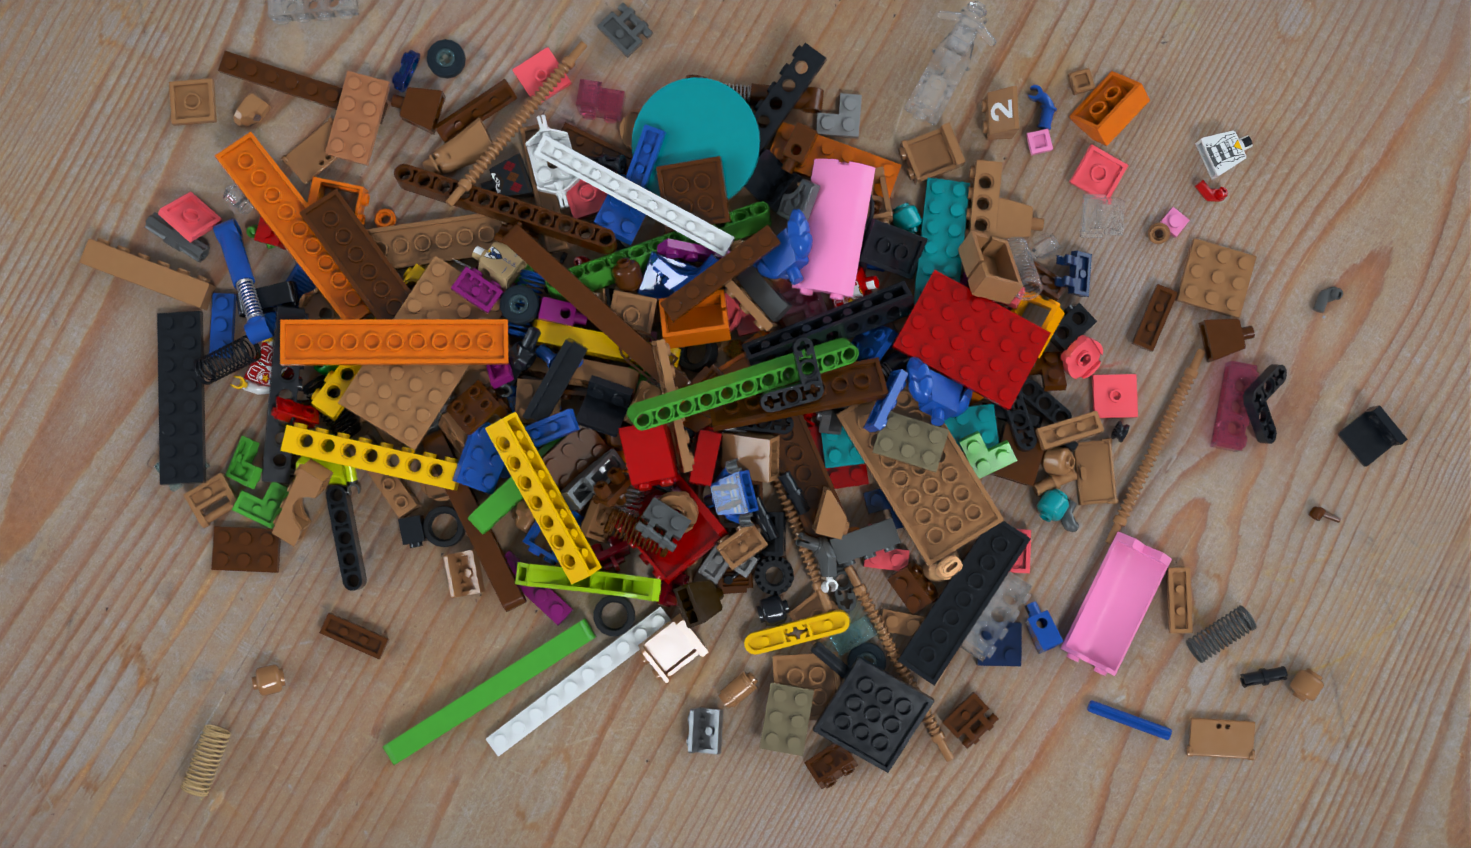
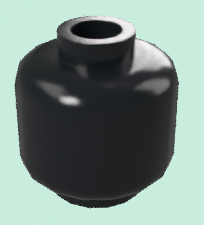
(772, 610)

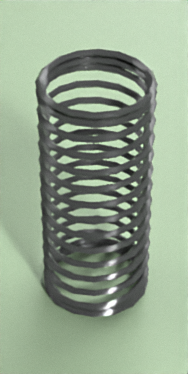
(1249, 626)

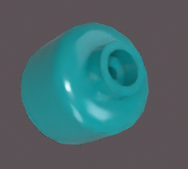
(907, 218)
(1053, 505)

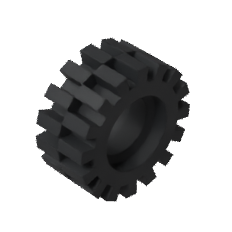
(784, 584)

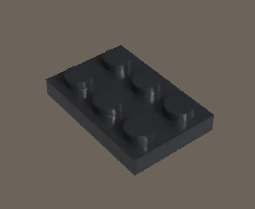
(891, 248)

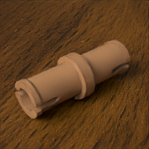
(1053, 482)

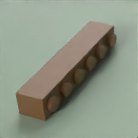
(148, 274)

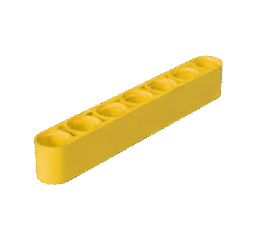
(598, 343)

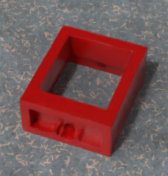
(705, 457)

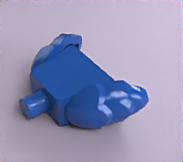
(792, 254)
(936, 393)

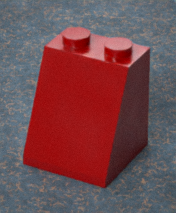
(649, 456)

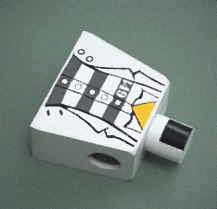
(1222, 152)

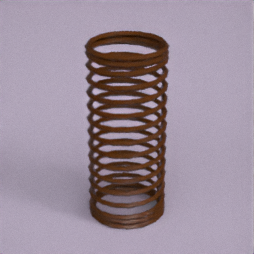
(615, 512)

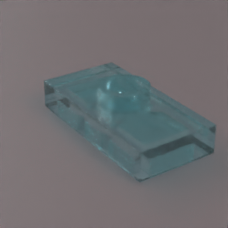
(856, 634)

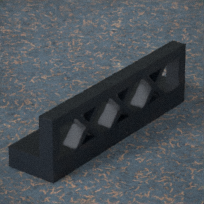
(556, 380)

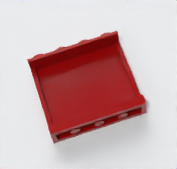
(689, 548)

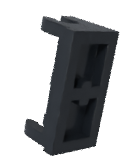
(777, 546)

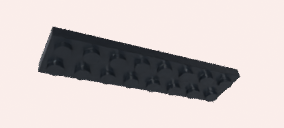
(181, 398)
(963, 601)

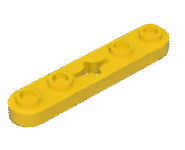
(818, 627)

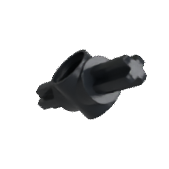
(523, 354)

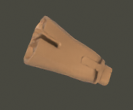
(460, 150)

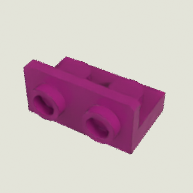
(477, 289)

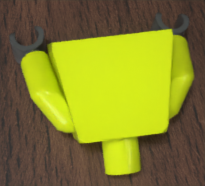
(341, 473)

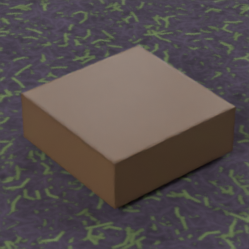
(1081, 81)

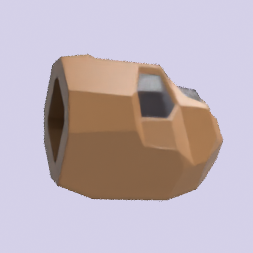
(251, 111)

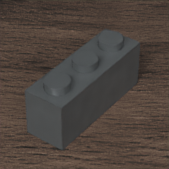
(865, 542)

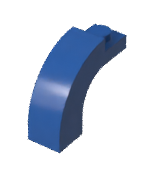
(674, 278)

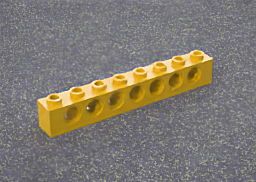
(321, 400)
(294, 443)
(543, 498)

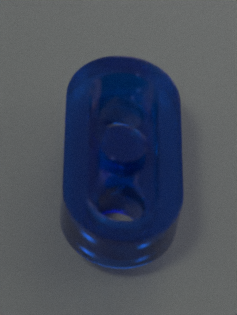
(409, 64)

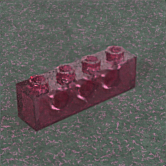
(1225, 414)

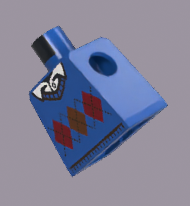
(1046, 637)

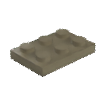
(911, 442)
(786, 719)

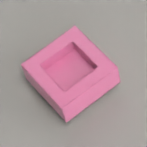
(1039, 142)
(1175, 221)

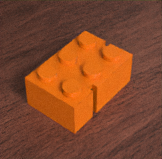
(701, 325)

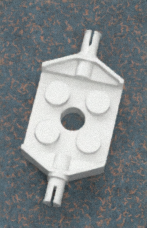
(550, 180)

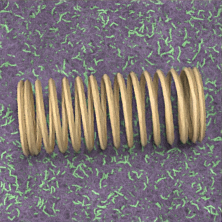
(197, 785)

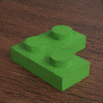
(985, 460)
(241, 465)
(264, 509)

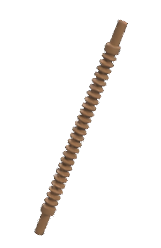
(568, 62)
(1190, 374)
(806, 553)
(860, 590)

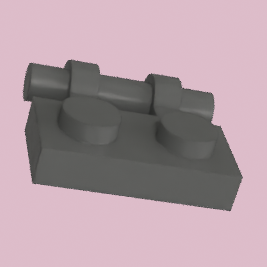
(620, 34)
(667, 520)

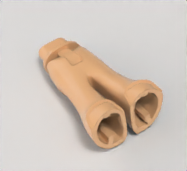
(945, 569)

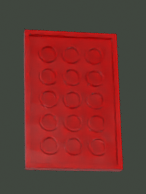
(971, 340)

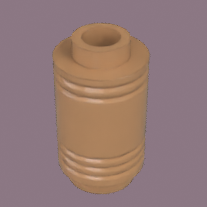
(738, 689)

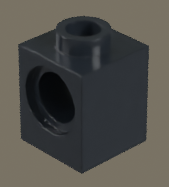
(412, 531)

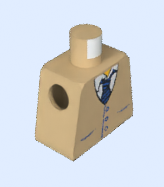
(499, 264)

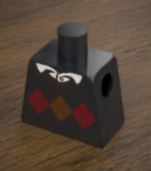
(510, 179)

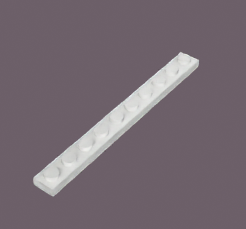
(634, 195)
(576, 683)

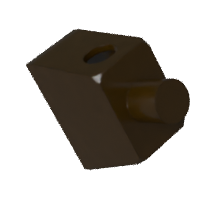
(699, 601)

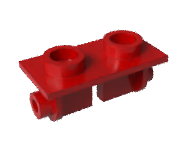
(303, 414)

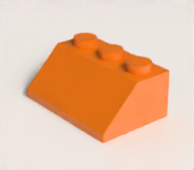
(1110, 107)

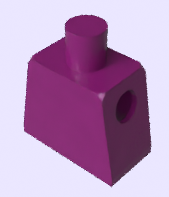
(551, 309)

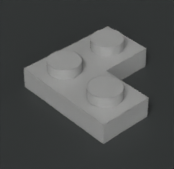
(845, 123)
(715, 566)

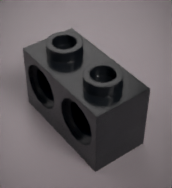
(1072, 330)

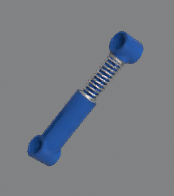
(230, 238)

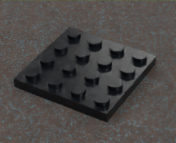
(873, 714)

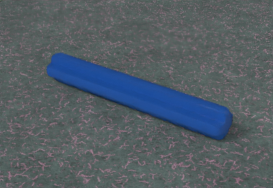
(1129, 720)

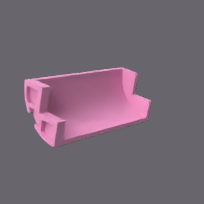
(836, 227)
(1115, 604)

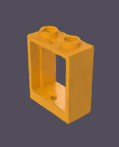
(1053, 318)

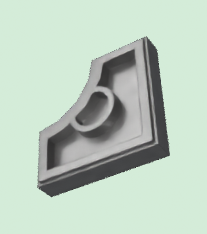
(802, 198)

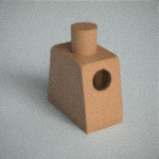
(1016, 220)

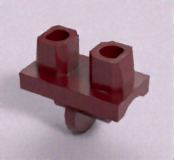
(612, 556)
(667, 595)

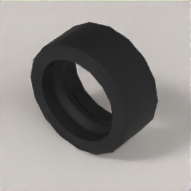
(708, 360)
(428, 531)
(597, 615)

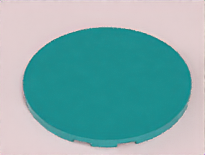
(701, 123)

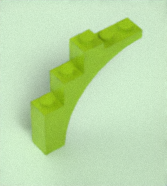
(600, 582)

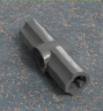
(195, 249)

